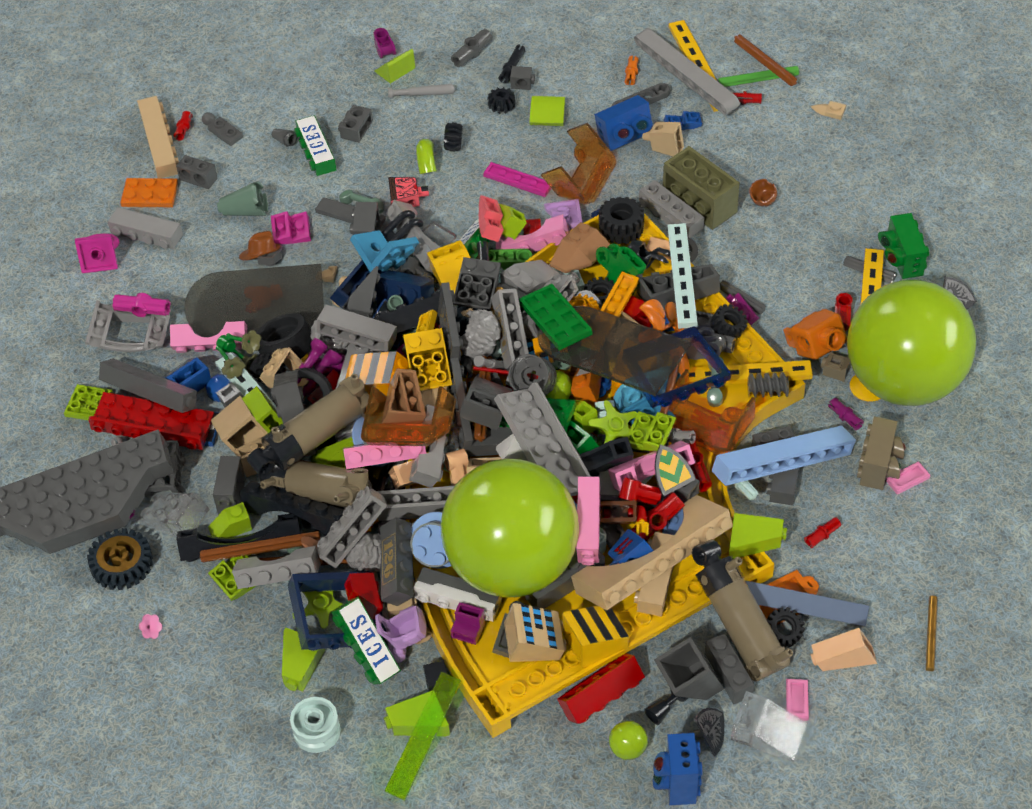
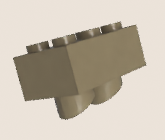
(880, 454)

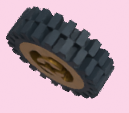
(123, 569)

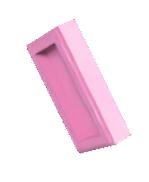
(908, 478)
(797, 698)

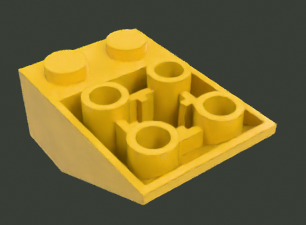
(447, 262)
(429, 358)

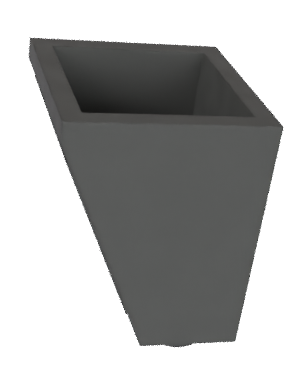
(688, 671)

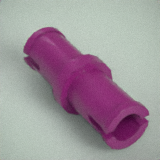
(845, 414)

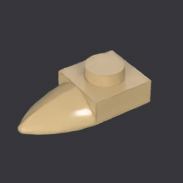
(832, 110)

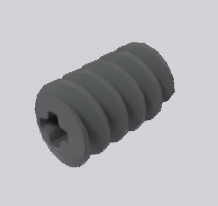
(768, 384)

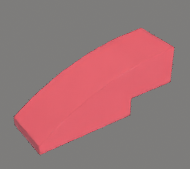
(490, 218)

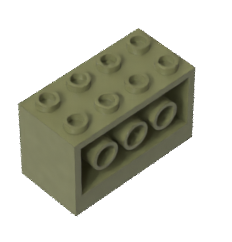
(702, 186)

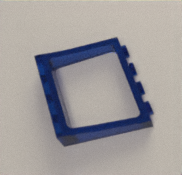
(697, 340)

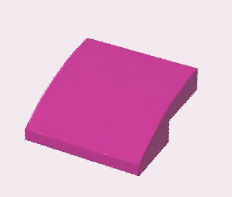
(291, 228)

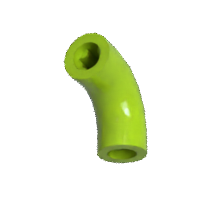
(425, 156)

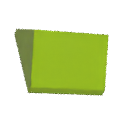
(397, 66)

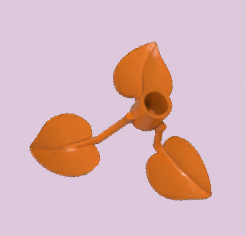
(656, 314)

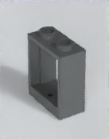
(228, 482)

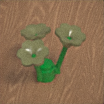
(226, 344)

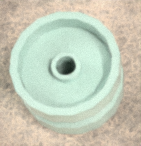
(315, 724)

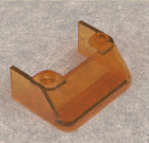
(591, 174)
(712, 431)
(406, 434)

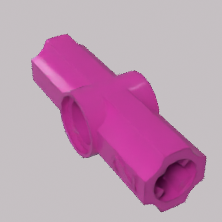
(141, 305)

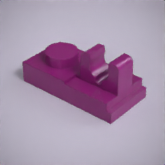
(740, 302)

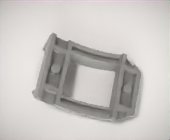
(100, 324)

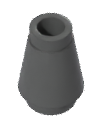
(286, 137)

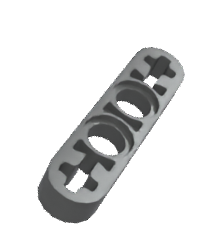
(661, 89)

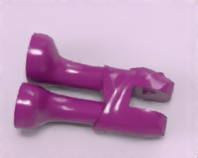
(329, 359)

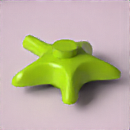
(614, 423)
(320, 605)

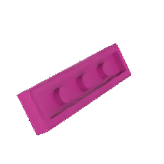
(517, 179)

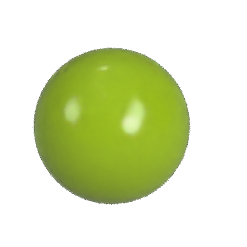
(911, 342)
(509, 528)

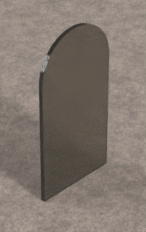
(254, 297)
(621, 351)

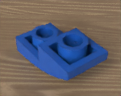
(688, 120)

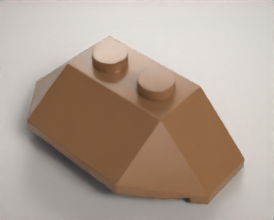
(578, 248)

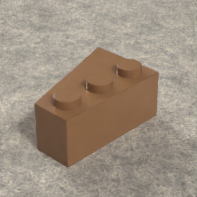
(404, 399)

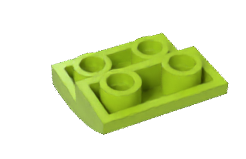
(547, 111)
(650, 431)
(224, 577)

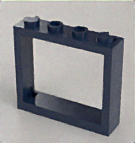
(317, 582)

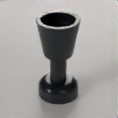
(657, 711)

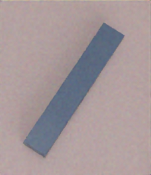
(809, 604)

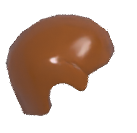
(763, 192)

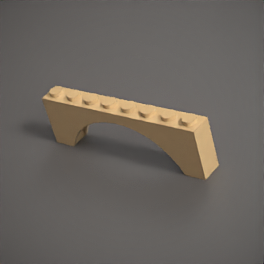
(613, 583)

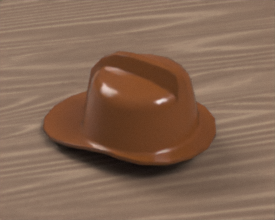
(258, 245)

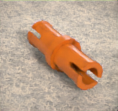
(631, 70)

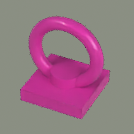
(97, 252)

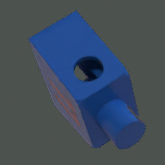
(628, 548)

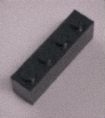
(407, 316)

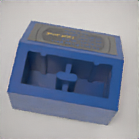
(191, 374)

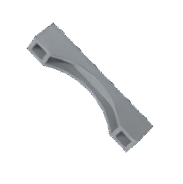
(425, 244)

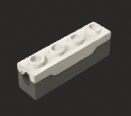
(450, 590)

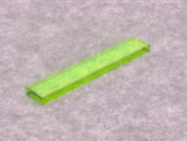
(423, 736)

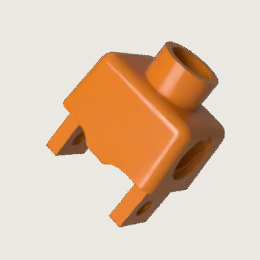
(822, 331)

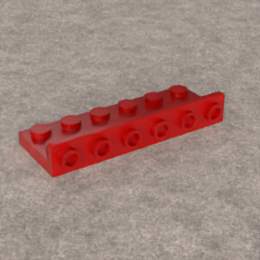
(139, 416)

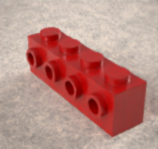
(601, 688)

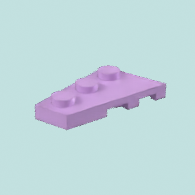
(569, 209)

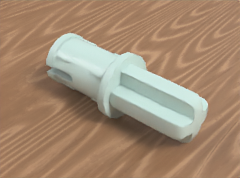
(747, 489)

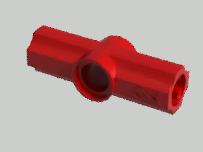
(699, 469)
(666, 510)

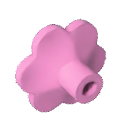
(150, 626)

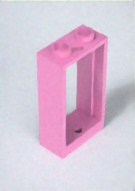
(589, 520)

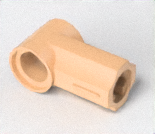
(456, 464)

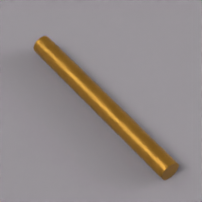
(931, 633)

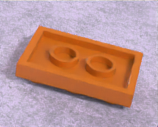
(149, 192)

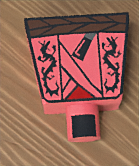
(406, 190)

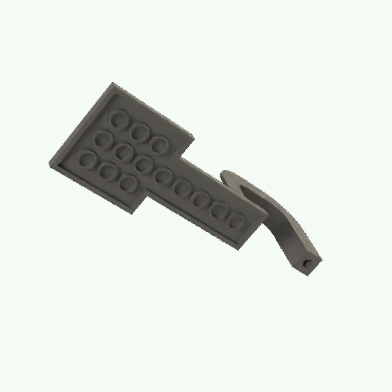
(453, 344)

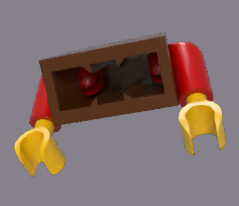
(624, 513)

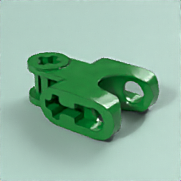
(618, 260)

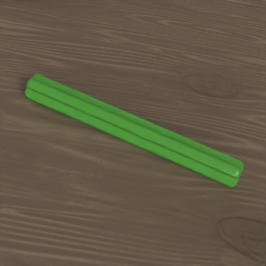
(754, 77)

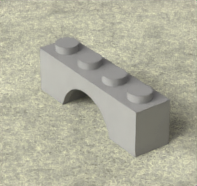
(427, 467)
(255, 572)

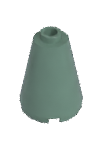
(244, 202)

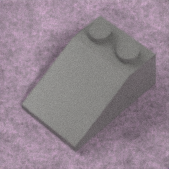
(527, 276)

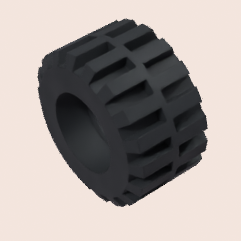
(621, 220)

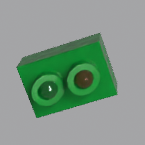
(905, 246)

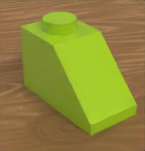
(231, 522)

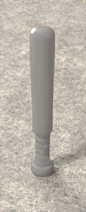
(423, 90)
(480, 361)

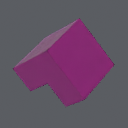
(468, 623)

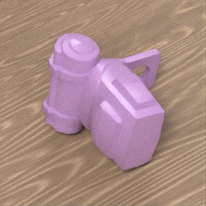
(402, 630)

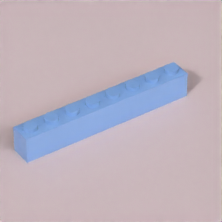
(783, 455)

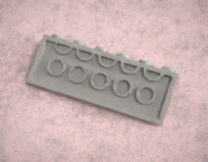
(542, 434)

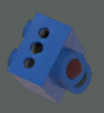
(624, 122)
(679, 769)

